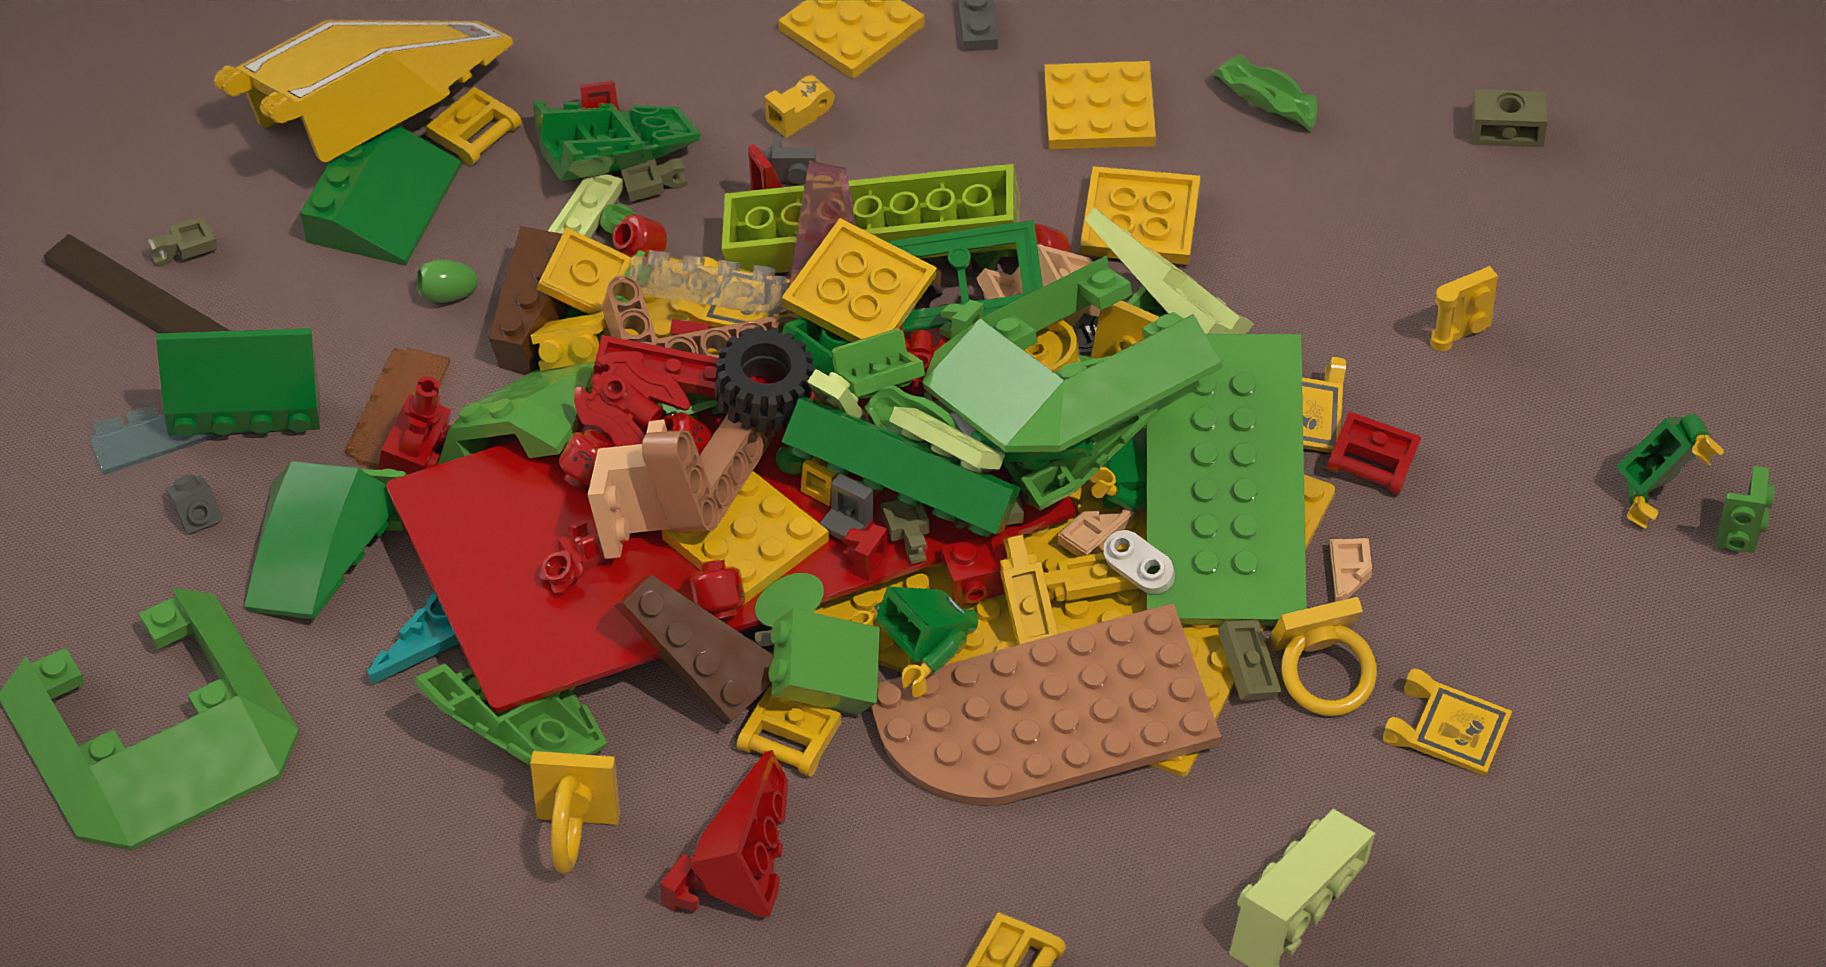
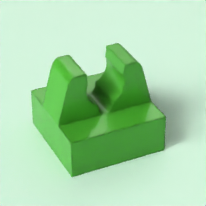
(961, 317)

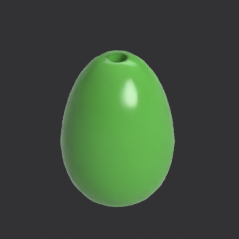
(446, 281)

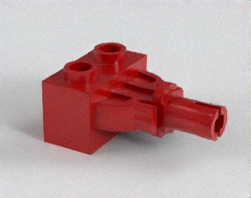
(417, 431)

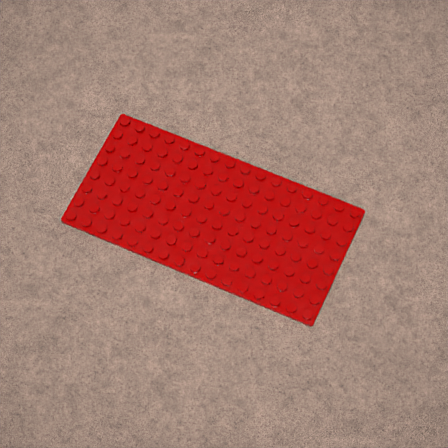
(499, 514)

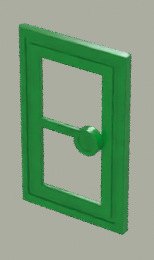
(957, 246)

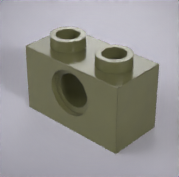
(1509, 117)

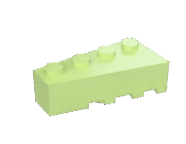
(1298, 889)

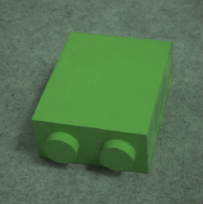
(825, 661)

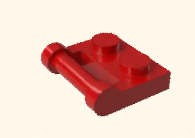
(1377, 443)

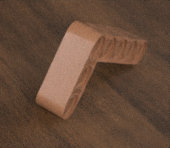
(635, 316)
(701, 488)

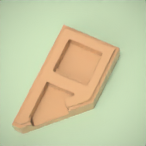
(1091, 529)
(1349, 565)

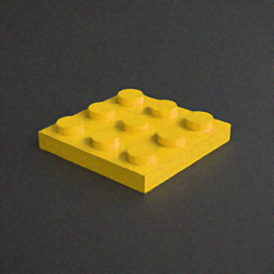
(851, 32)
(1099, 105)
(1148, 204)
(858, 284)
(757, 534)

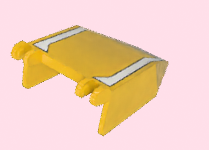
(360, 76)

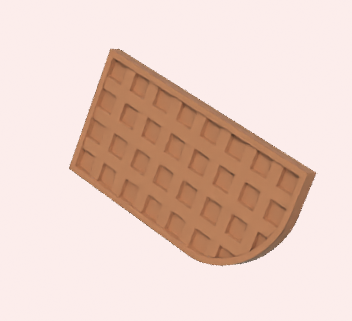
(1050, 712)

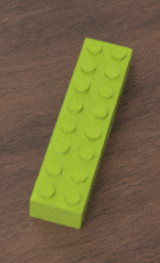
(763, 223)

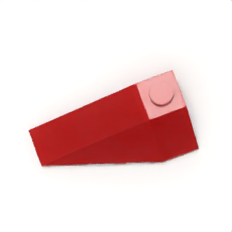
(743, 841)

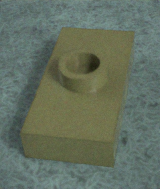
(1249, 660)

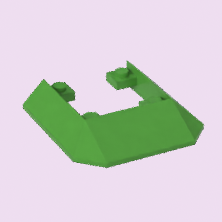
(1032, 409)
(176, 775)

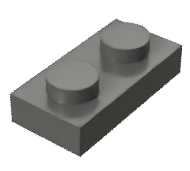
(978, 25)

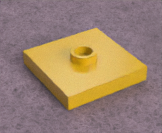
(582, 271)
(1119, 328)

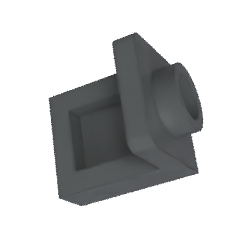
(789, 163)
(194, 503)
(850, 507)

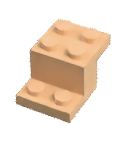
(1053, 266)
(624, 495)

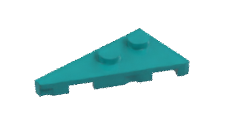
(420, 638)

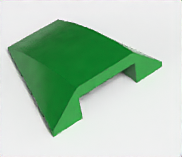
(607, 140)
(312, 535)

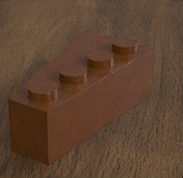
(522, 306)
(703, 650)

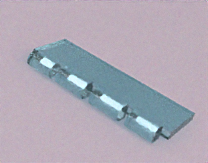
(139, 440)

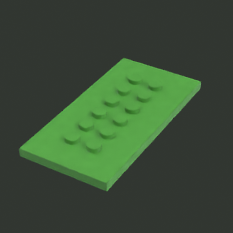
(1232, 485)

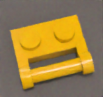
(467, 118)
(1472, 304)
(793, 720)
(1010, 940)

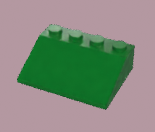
(379, 196)
(239, 381)

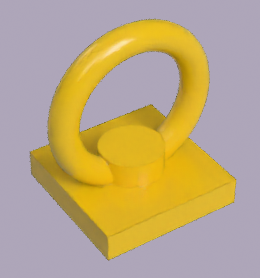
(1315, 630)
(571, 792)

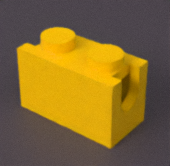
(569, 341)

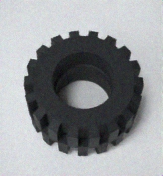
(768, 355)

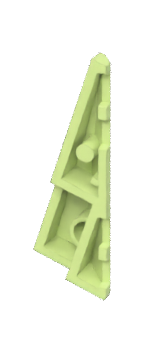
(1166, 282)

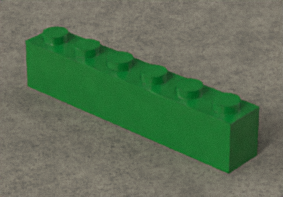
(901, 466)

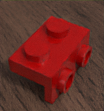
(976, 566)

